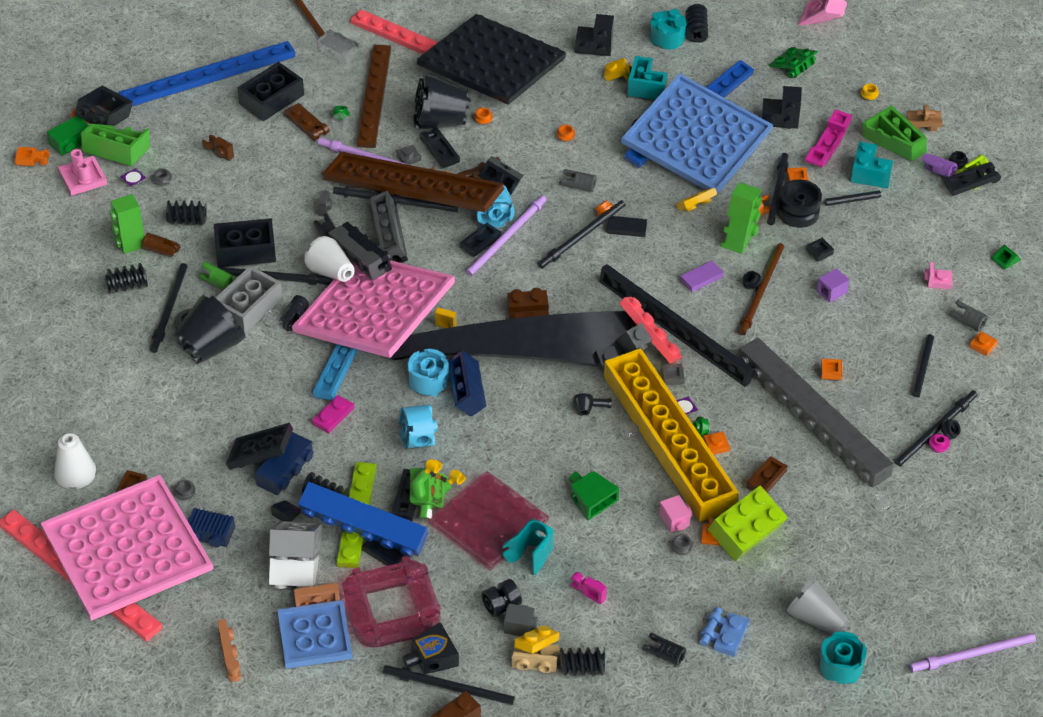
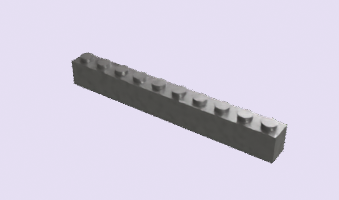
(816, 413)

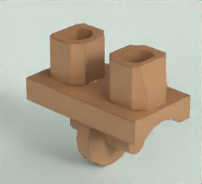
(925, 118)

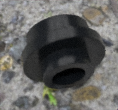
(959, 157)
(751, 280)
(950, 428)

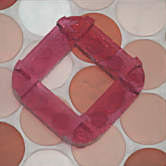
(383, 578)

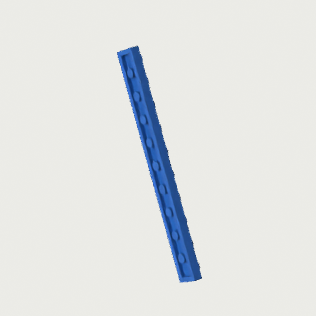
(209, 73)
(722, 86)

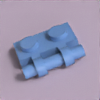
(730, 635)

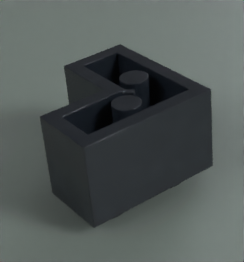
(597, 39)
(783, 112)

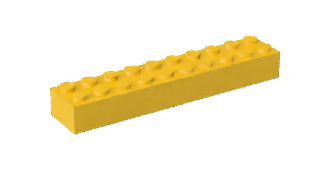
(670, 435)

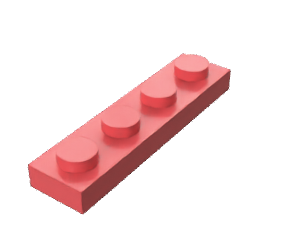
(667, 349)

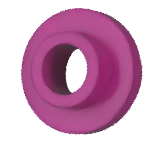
(939, 443)

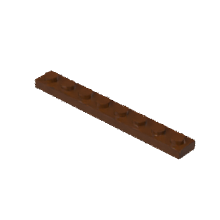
(374, 96)

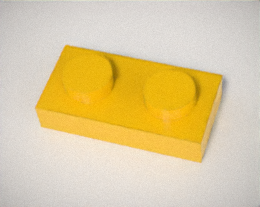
(690, 202)
(537, 639)

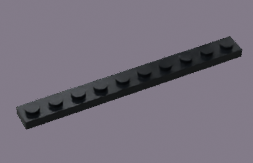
(678, 326)

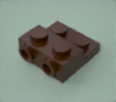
(527, 303)

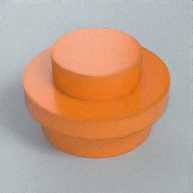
(483, 116)
(565, 132)
(603, 207)

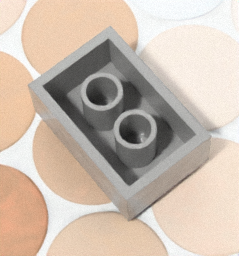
(250, 297)
(295, 540)

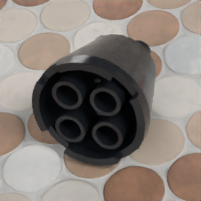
(439, 103)
(208, 330)

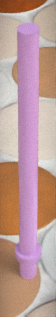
(534, 206)

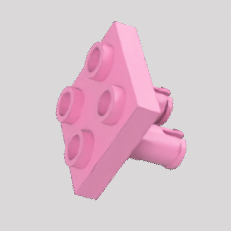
(82, 173)

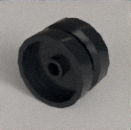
(799, 203)

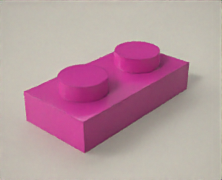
(333, 414)

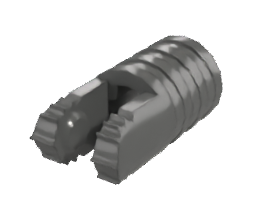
(582, 180)
(970, 317)

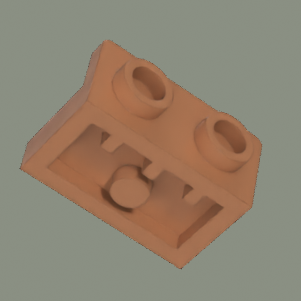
(316, 594)

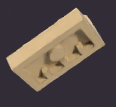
(542, 660)

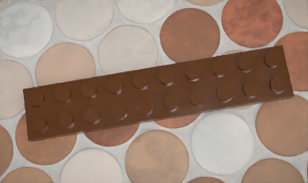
(413, 181)

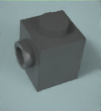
(635, 339)
(519, 620)

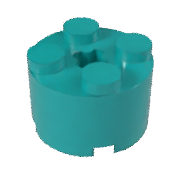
(667, 29)
(842, 658)

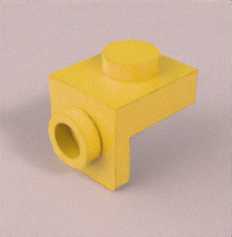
(617, 69)

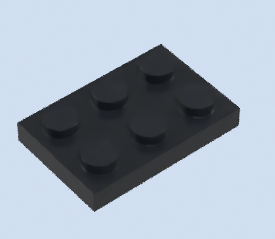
(259, 446)

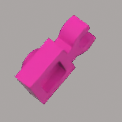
(591, 588)

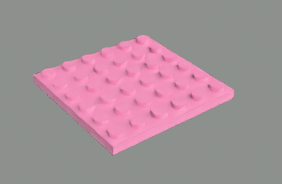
(374, 313)
(126, 547)

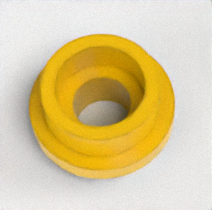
(869, 91)

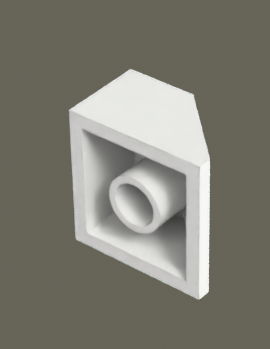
(293, 572)

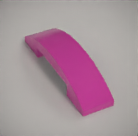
(830, 139)

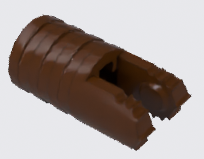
(160, 245)

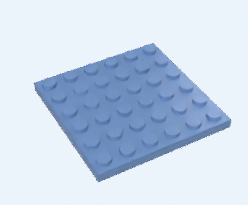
(697, 134)

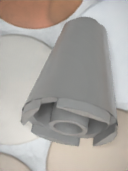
(818, 609)

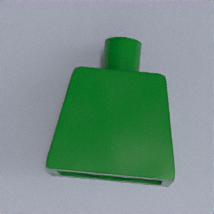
(592, 493)

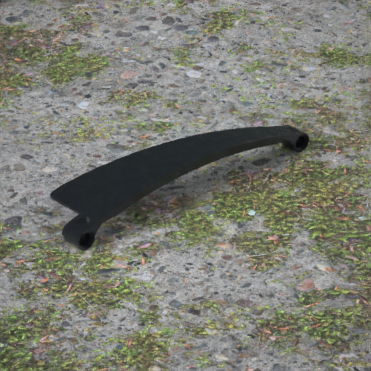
(546, 337)

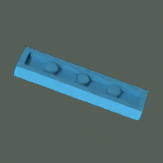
(334, 372)

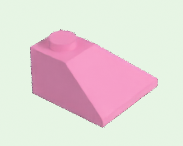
(822, 11)

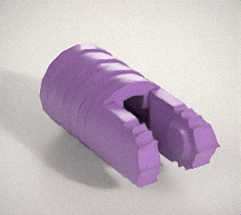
(939, 165)

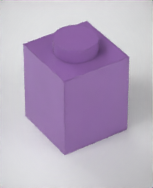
(833, 285)

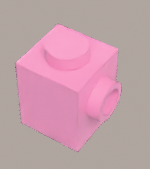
(675, 513)

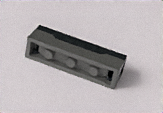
(389, 226)
(362, 251)

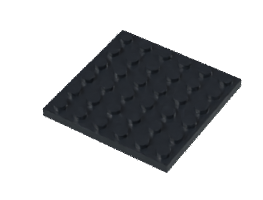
(491, 58)

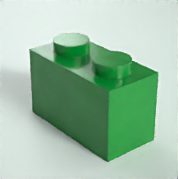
(67, 135)

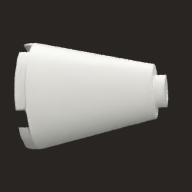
(328, 259)
(73, 463)

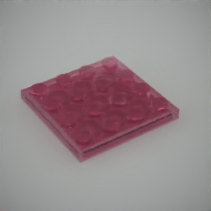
(485, 518)

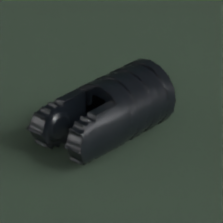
(325, 227)
(294, 311)
(667, 651)

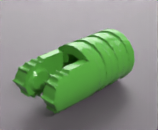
(217, 276)

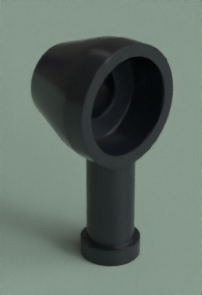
(583, 403)

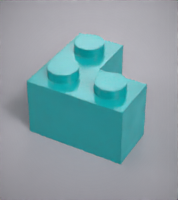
(644, 81)
(869, 169)

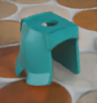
(528, 536)

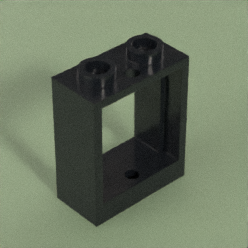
(102, 96)

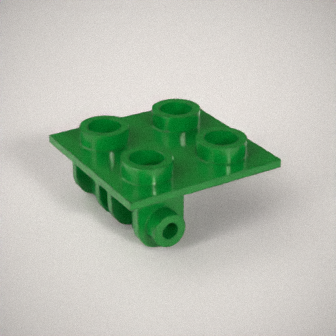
(795, 61)

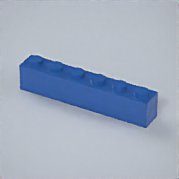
(363, 519)

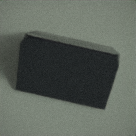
(285, 511)

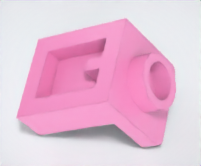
(938, 278)

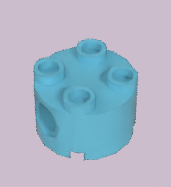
(499, 211)
(428, 372)
(417, 426)

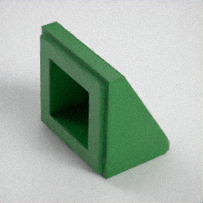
(1005, 257)

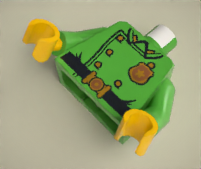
(429, 487)

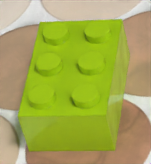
(747, 523)

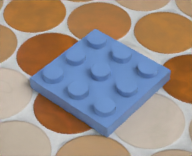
(314, 634)

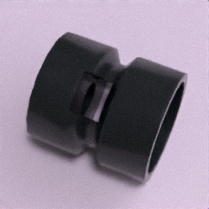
(497, 599)

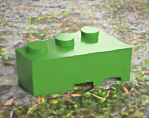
(895, 133)
(115, 144)
(743, 217)
(126, 223)

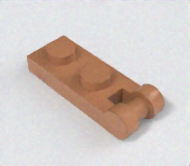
(229, 651)

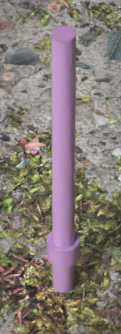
(338, 146)
(934, 662)

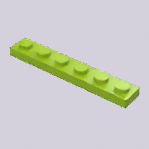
(361, 490)

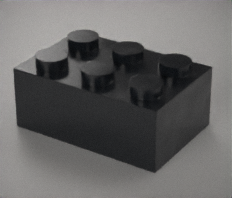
(270, 91)
(244, 242)

